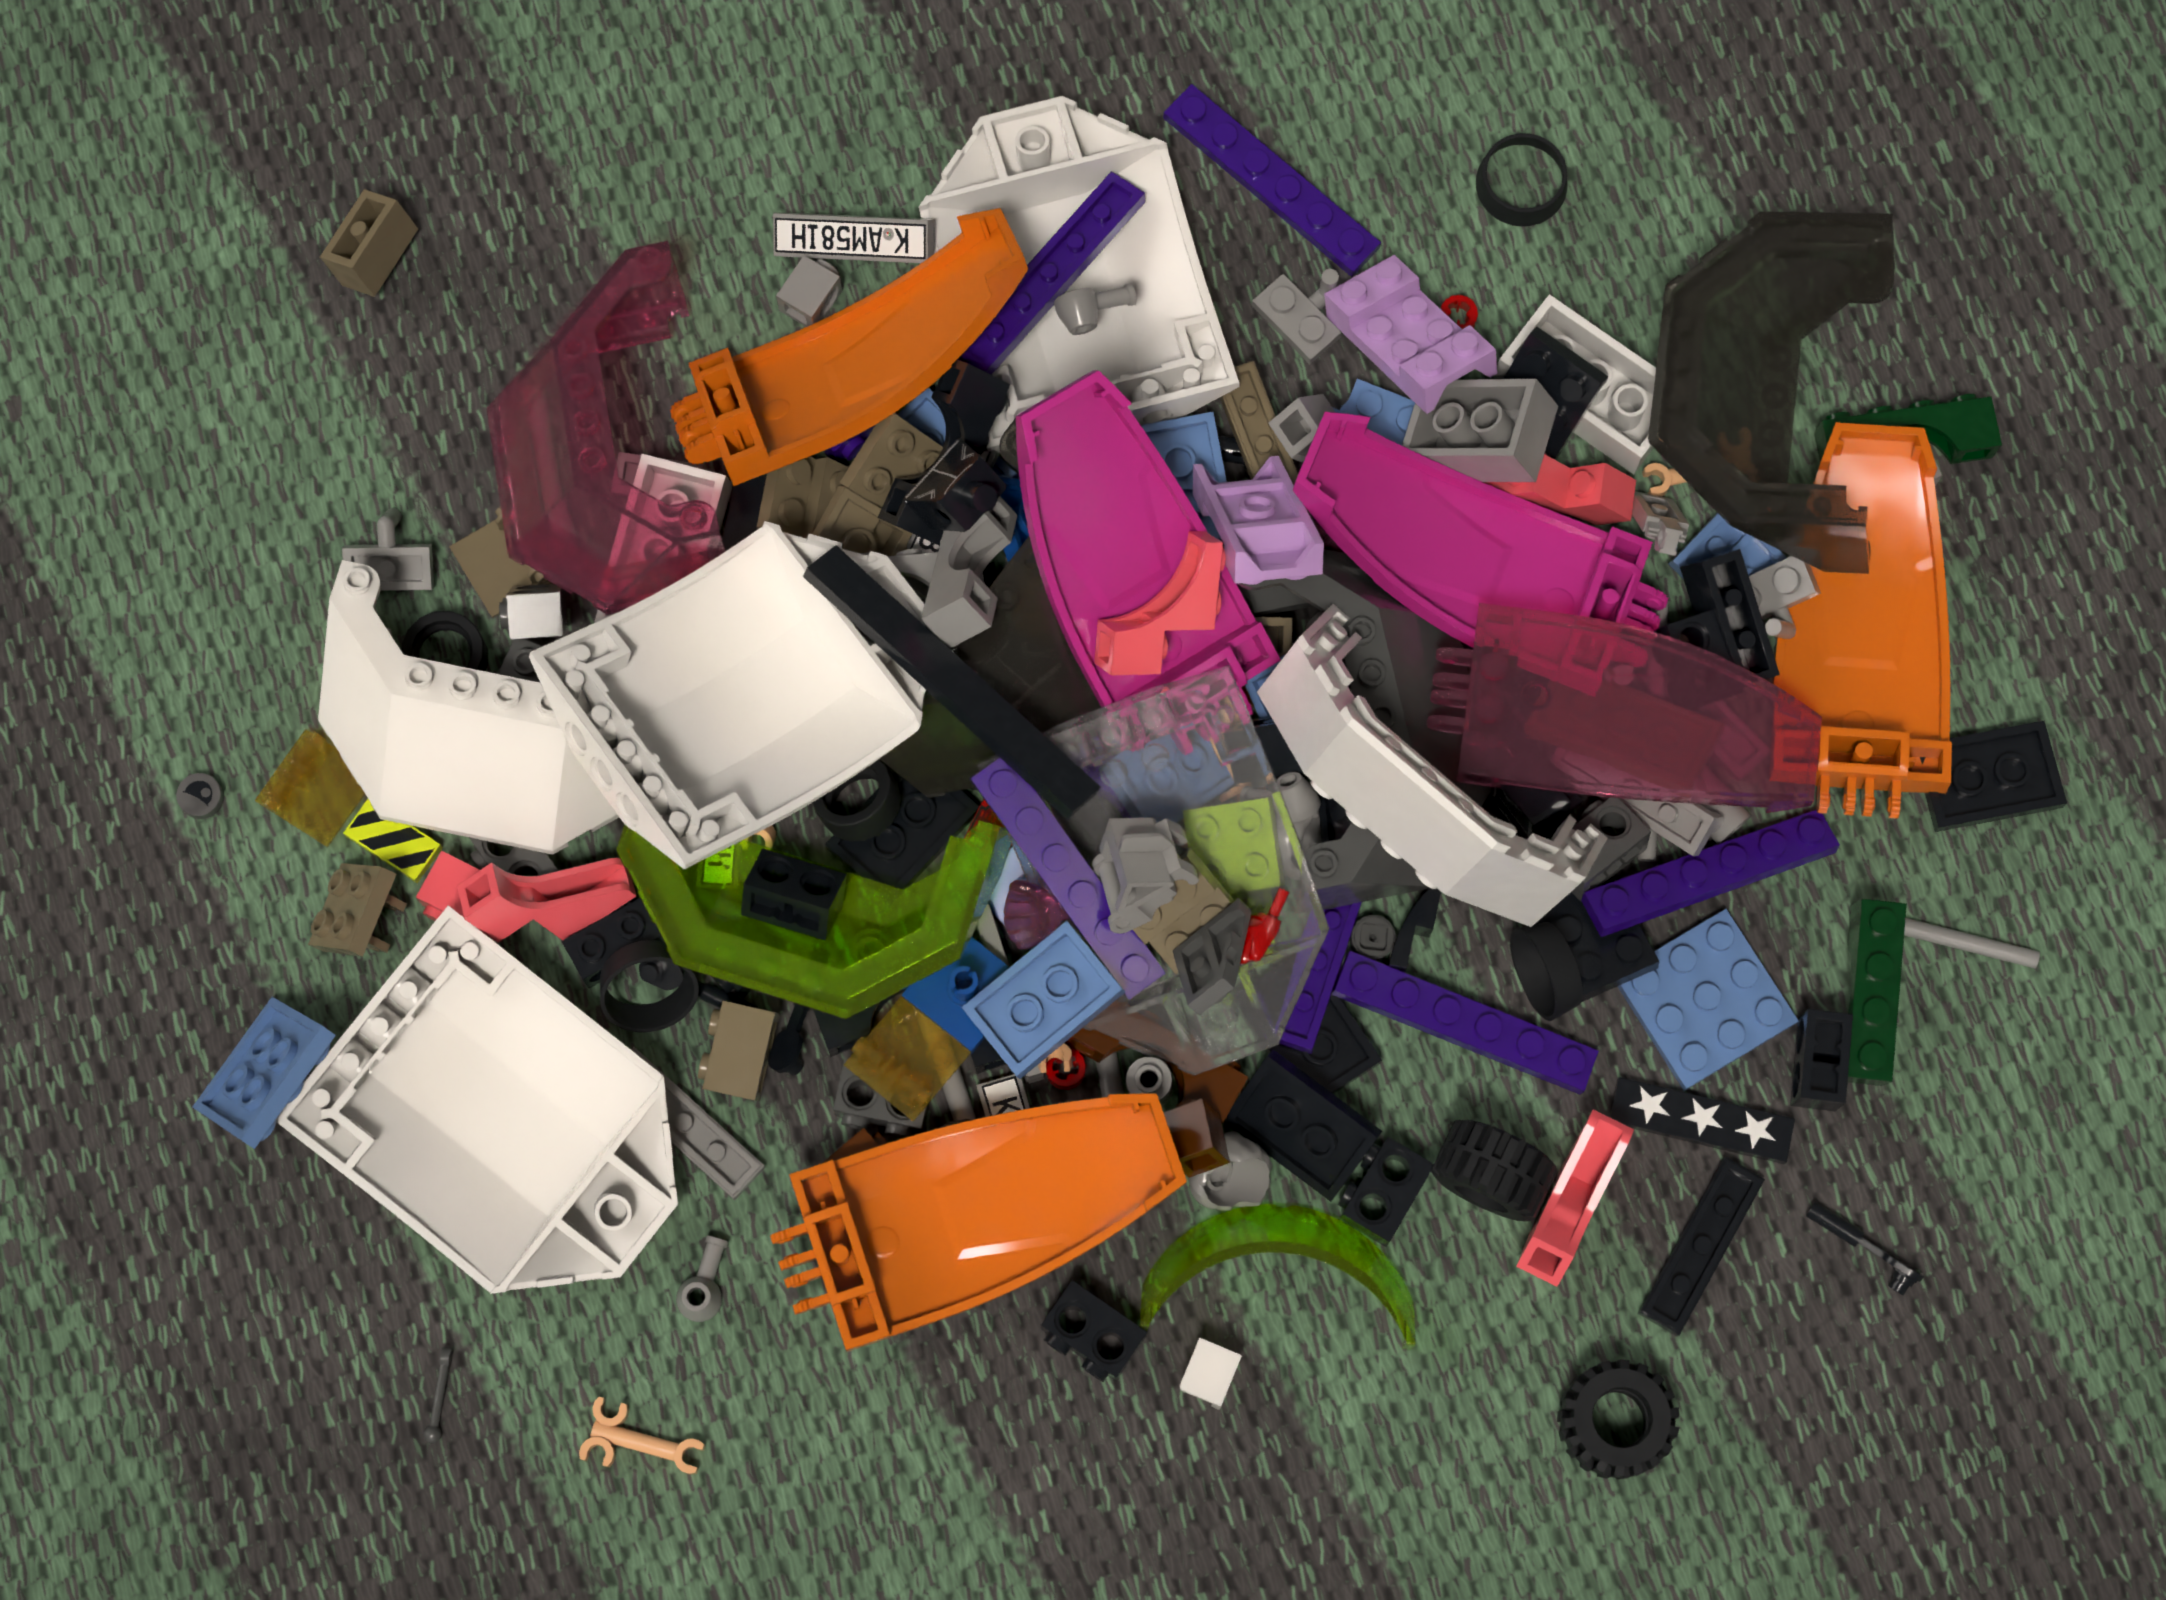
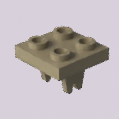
(889, 453)
(353, 910)

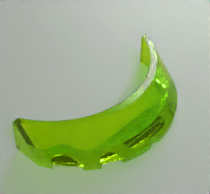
(1279, 1230)

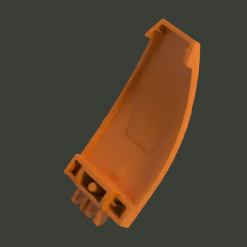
(853, 365)
(1878, 643)
(974, 1209)

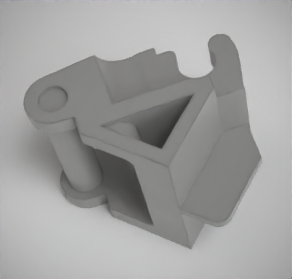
(1140, 869)

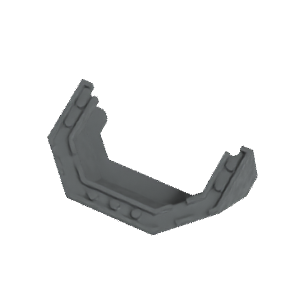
(1395, 676)

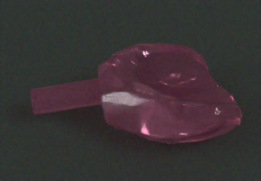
(1031, 914)

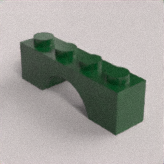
(1959, 429)
(1876, 963)

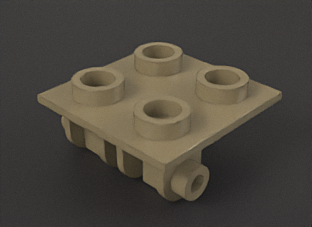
(489, 567)

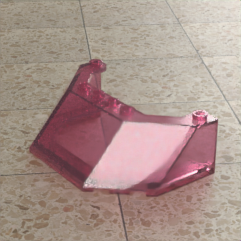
(558, 457)

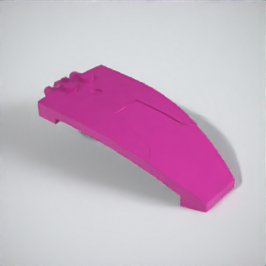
(1112, 534)
(1457, 542)

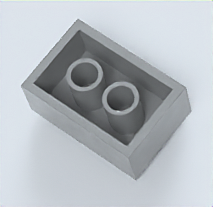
(1486, 429)

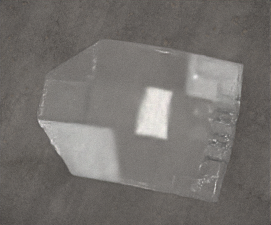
(1199, 762)

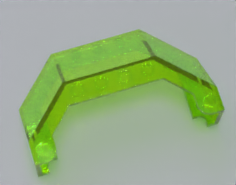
(873, 950)

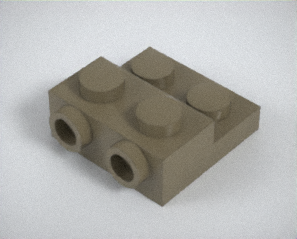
(800, 494)
(857, 525)
(1187, 913)

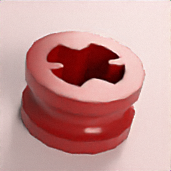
(1464, 303)
(1072, 1080)

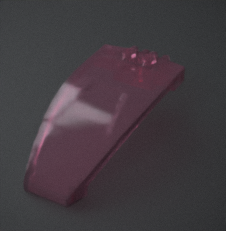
(1621, 715)

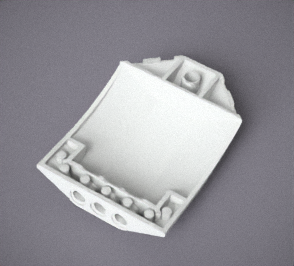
(1039, 170)
(730, 695)
(494, 1118)

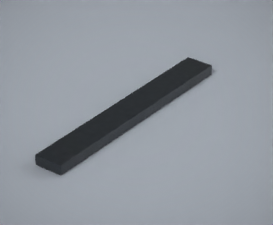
(951, 682)

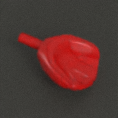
(1263, 929)

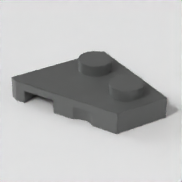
(1212, 957)

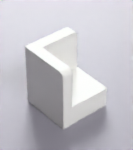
(1210, 1372)

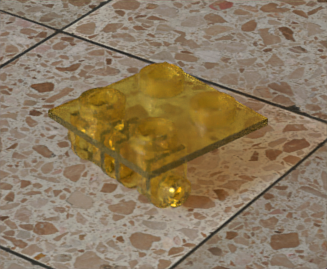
(312, 789)
(906, 1058)

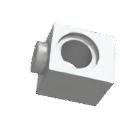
(809, 291)

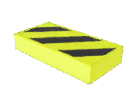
(393, 842)

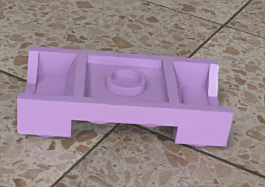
(1407, 332)
(1261, 525)

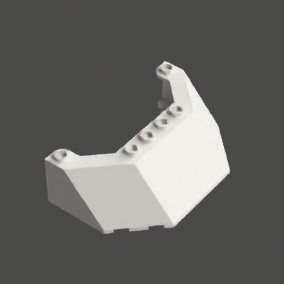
(445, 739)
(1406, 797)

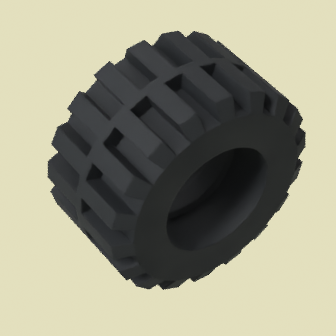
(1494, 1170)
(1655, 1406)

